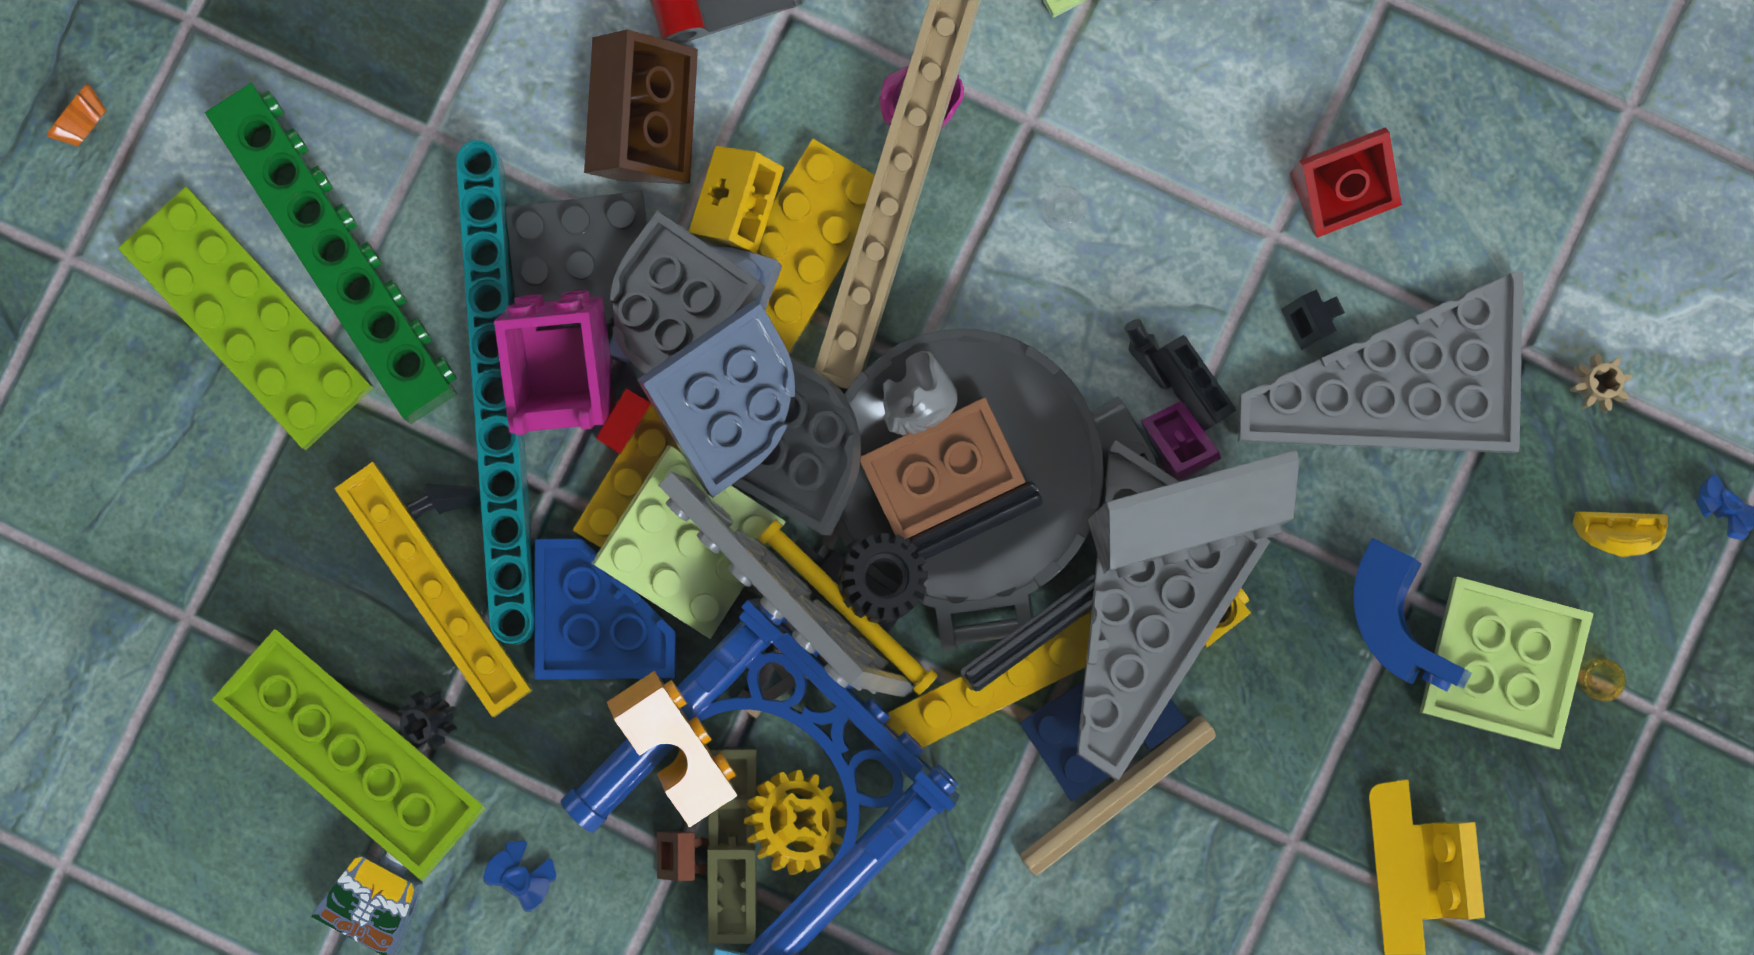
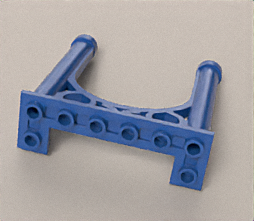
(856, 860)

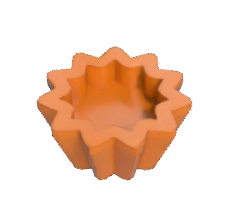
(78, 118)

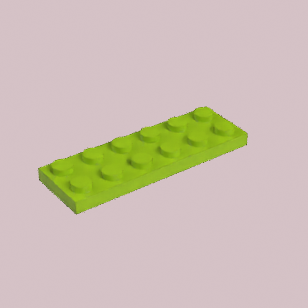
(245, 318)
(348, 754)

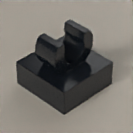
(1312, 318)

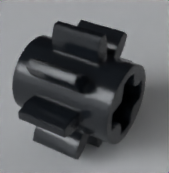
(426, 720)

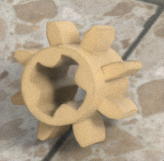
(1613, 383)

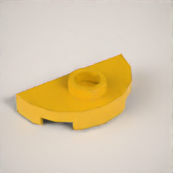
(1622, 532)

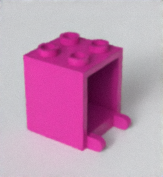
(555, 373)

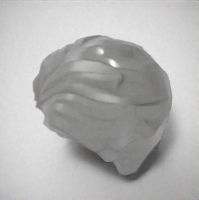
(921, 397)

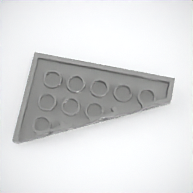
(1421, 385)
(1149, 627)
(849, 653)

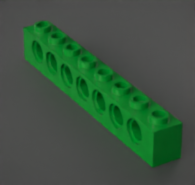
(236, 123)

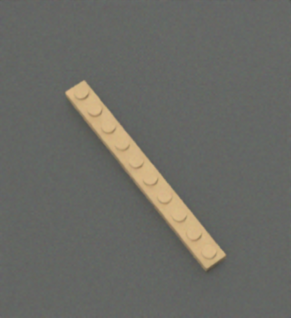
(896, 189)

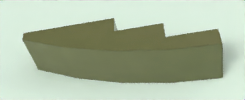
(731, 857)

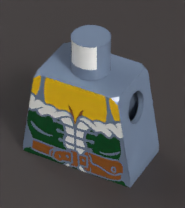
(372, 903)

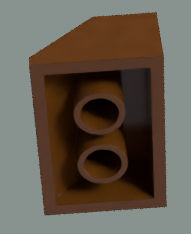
(640, 109)

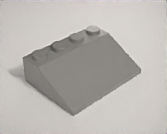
(1196, 514)

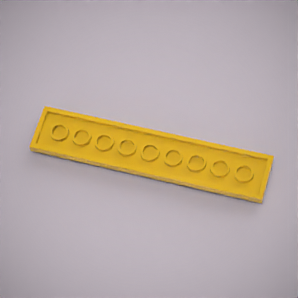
(812, 239)

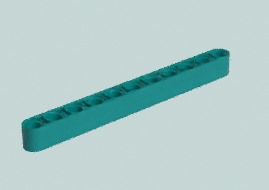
(484, 372)

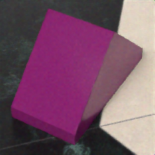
(1180, 441)

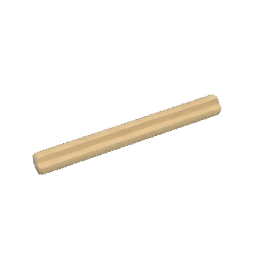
(1118, 795)

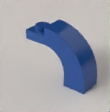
(1379, 611)

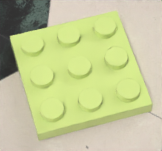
(665, 558)
(1520, 660)

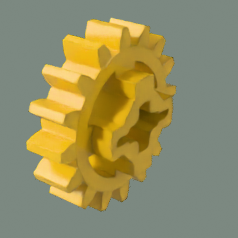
(778, 811)

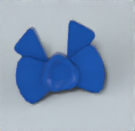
(1723, 502)
(504, 872)

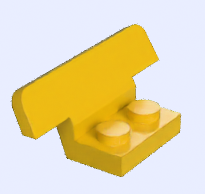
(1420, 869)

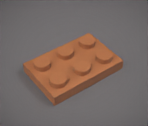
(942, 470)

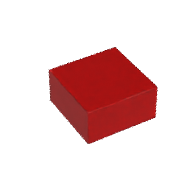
(623, 421)

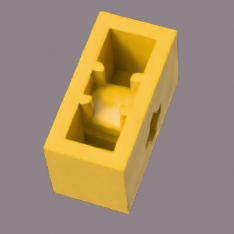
(736, 199)

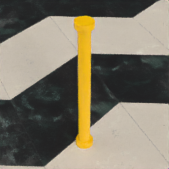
(829, 590)

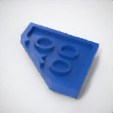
(592, 622)

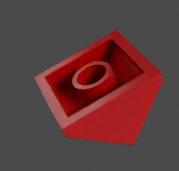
(1348, 182)

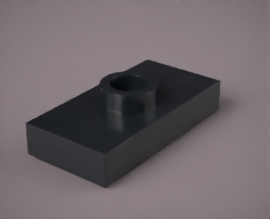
(1193, 382)

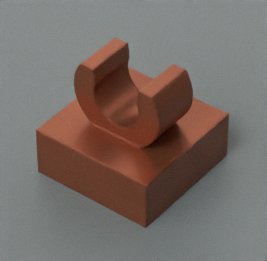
(677, 855)

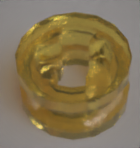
(1603, 693)

